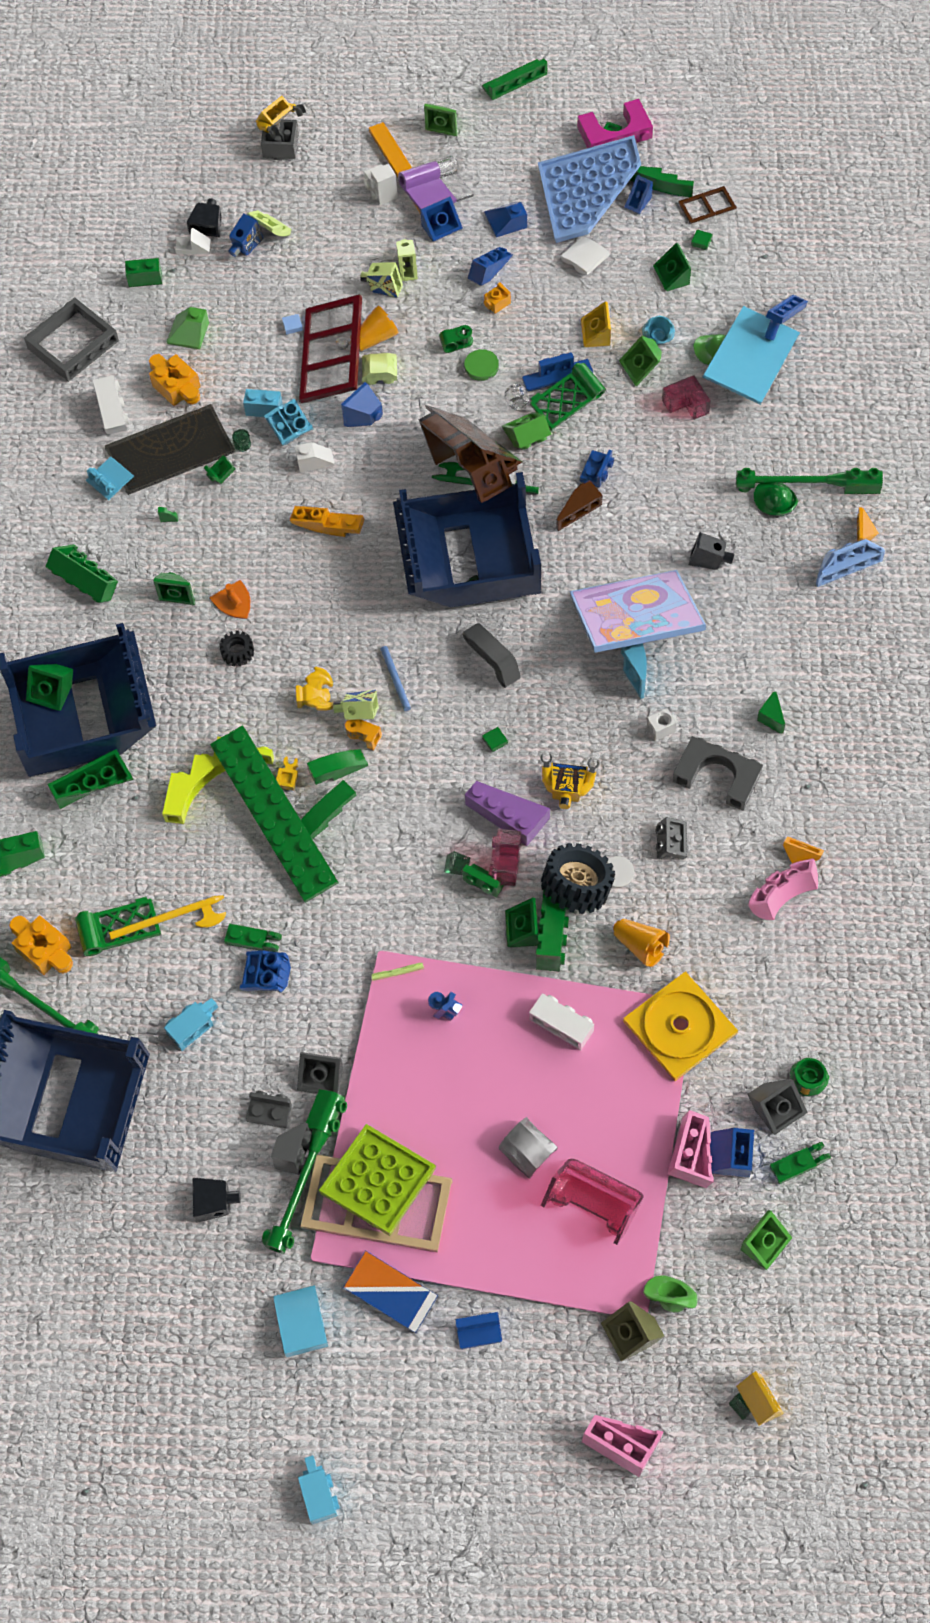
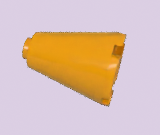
(376, 329)
(642, 940)

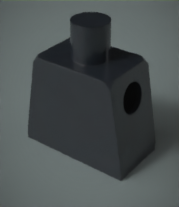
(206, 218)
(709, 552)
(212, 1199)

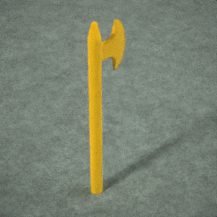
(210, 917)

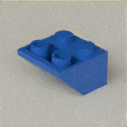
(732, 1152)

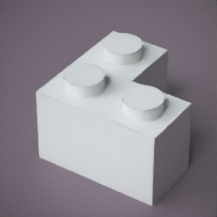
(382, 183)

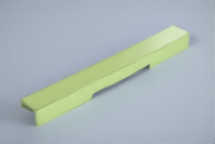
(395, 972)

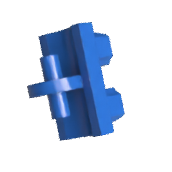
(445, 1005)

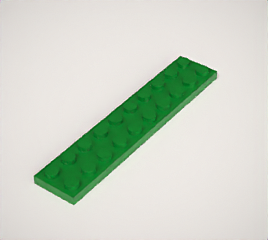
(274, 814)

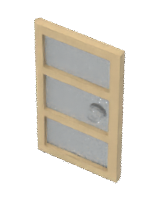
(418, 1228)

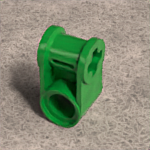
(454, 339)

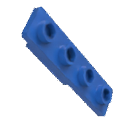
(551, 371)

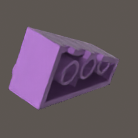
(507, 810)

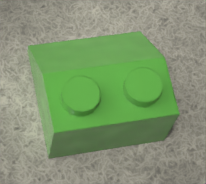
(527, 430)

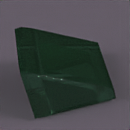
(456, 862)
(739, 1406)

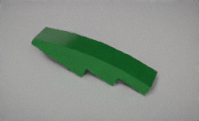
(665, 182)
(327, 808)

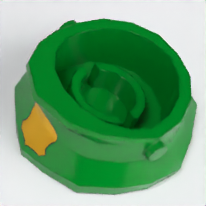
(809, 1076)

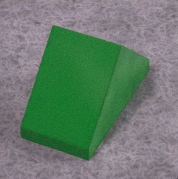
(771, 714)

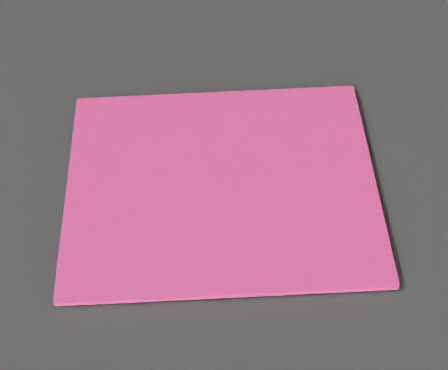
(462, 1089)

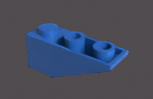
(488, 265)

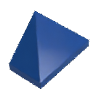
(640, 194)

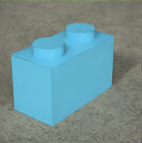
(261, 402)

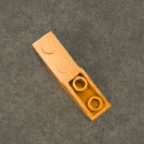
(324, 522)

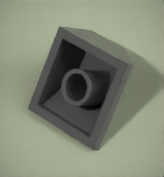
(777, 1104)

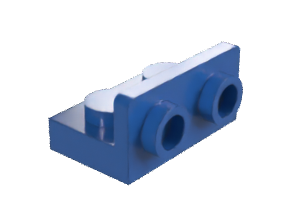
(597, 467)

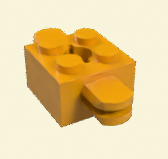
(174, 379)
(41, 944)

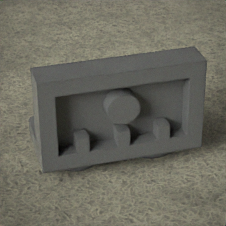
(671, 838)
(269, 1109)

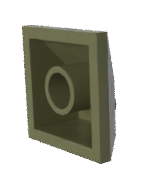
(631, 1330)

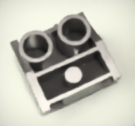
(527, 1147)

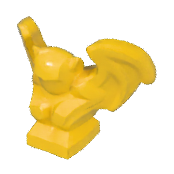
(312, 693)

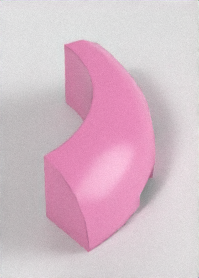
(782, 887)

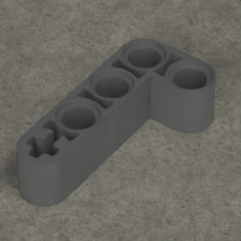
(493, 653)

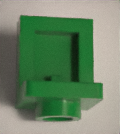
(220, 470)

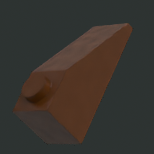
(581, 502)

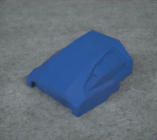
(266, 971)

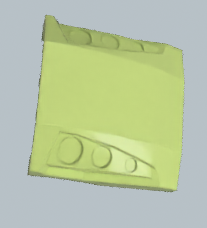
(379, 367)

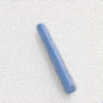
(395, 678)

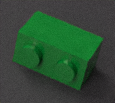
(143, 272)

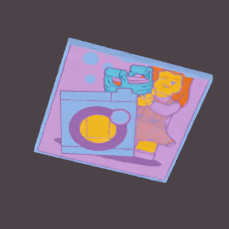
(637, 611)

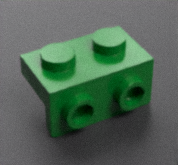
(480, 878)

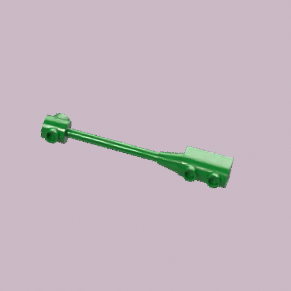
(854, 480)
(11, 984)
(321, 1123)

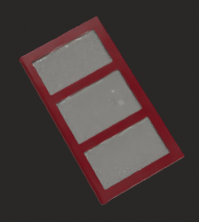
(330, 349)

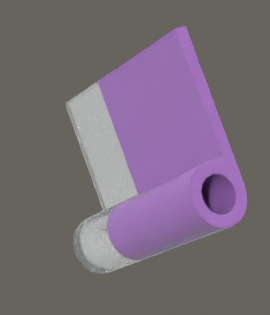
(434, 182)

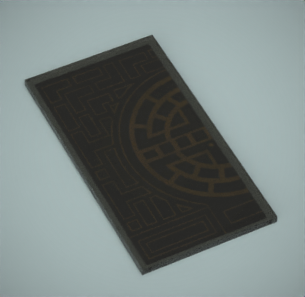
(171, 448)

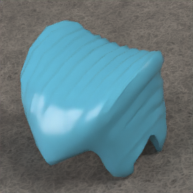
(659, 329)

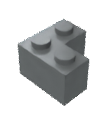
(284, 144)

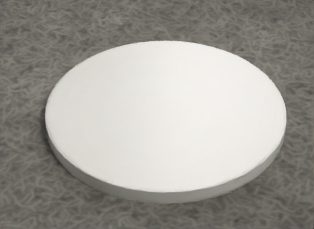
(623, 871)

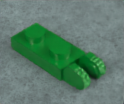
(251, 938)
(798, 1163)

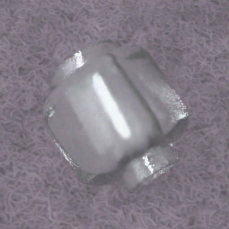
(516, 396)

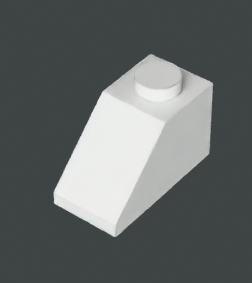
(313, 456)

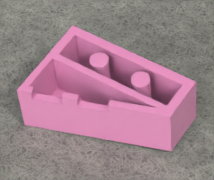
(691, 1151)
(622, 1443)

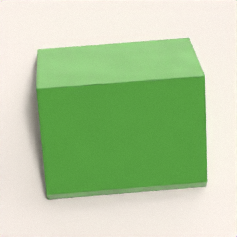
(766, 1240)

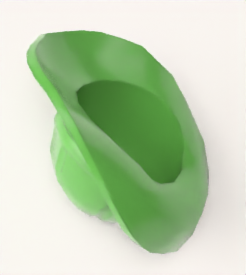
(707, 346)
(671, 1293)

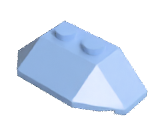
(848, 560)

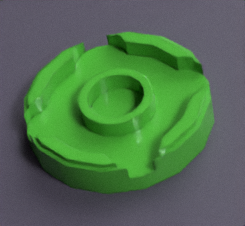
(481, 364)

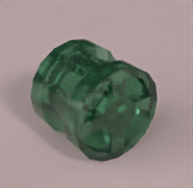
(240, 435)

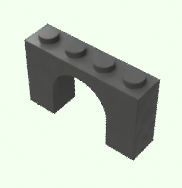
(701, 753)

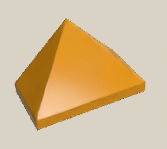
(865, 527)
(801, 851)

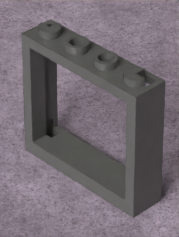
(84, 357)

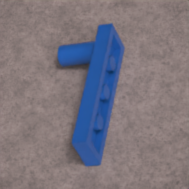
(782, 313)

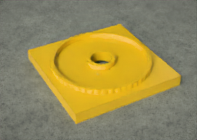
(674, 1048)

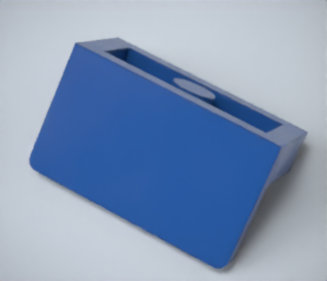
(478, 1330)

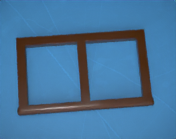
(703, 196)

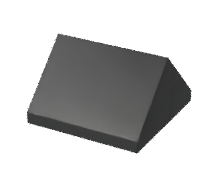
(319, 1073)

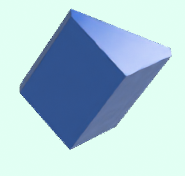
(440, 219)

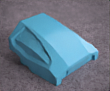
(288, 422)

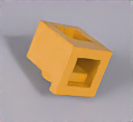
(497, 298)

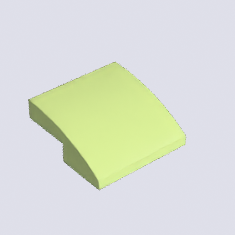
(270, 223)

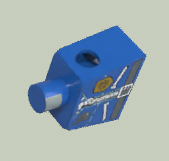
(245, 236)

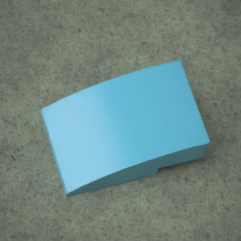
(635, 667)
(300, 1321)

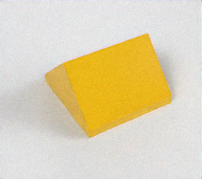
(597, 327)
(759, 1398)

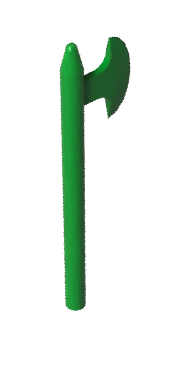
(453, 467)

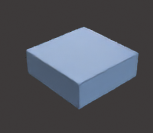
(292, 324)

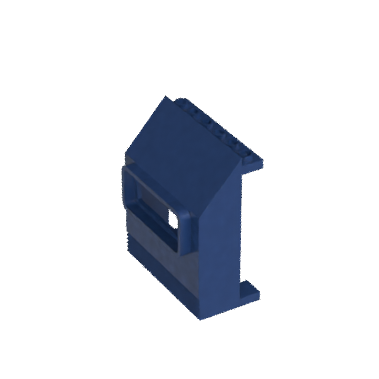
(500, 543)
(53, 738)
(100, 1098)

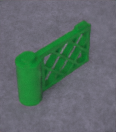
(583, 380)
(91, 932)

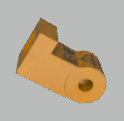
(363, 731)

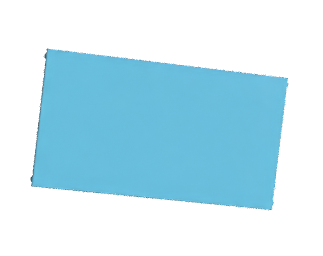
(747, 359)

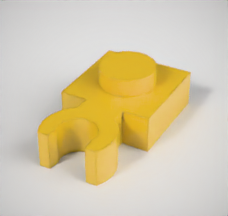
(288, 776)

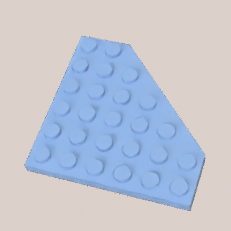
(585, 184)

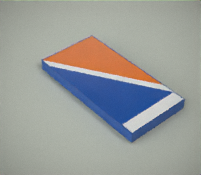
(390, 1291)

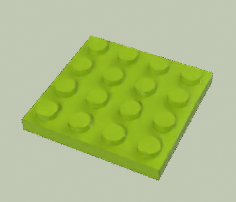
(377, 1179)

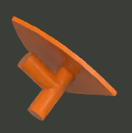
(233, 600)

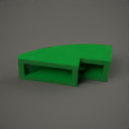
(336, 765)

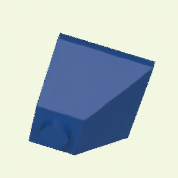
(507, 218)
(361, 407)

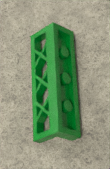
(515, 78)

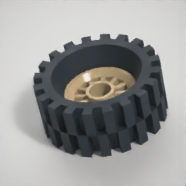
(577, 878)

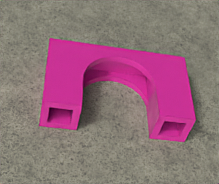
(635, 116)

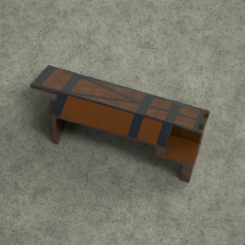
(475, 451)

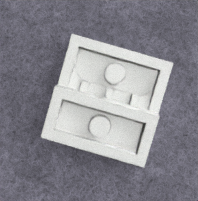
(585, 255)

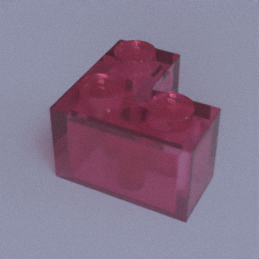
(686, 394)
(506, 856)

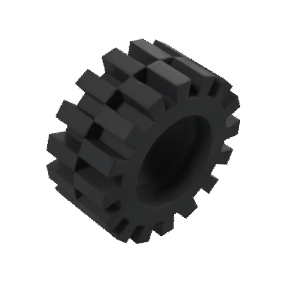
(232, 640)

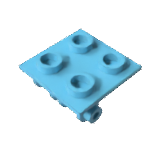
(108, 477)

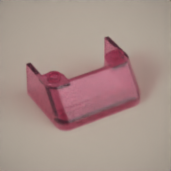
(595, 1193)

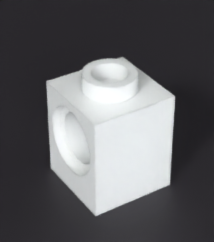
(659, 731)

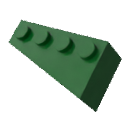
(551, 936)

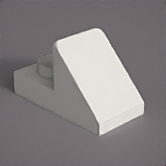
(195, 244)

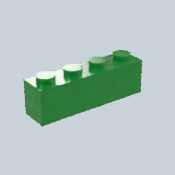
(82, 573)
(98, 774)
(20, 851)

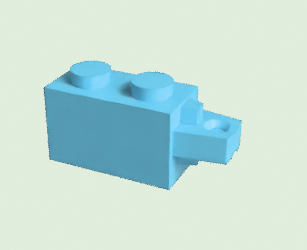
(191, 1023)
(317, 1493)

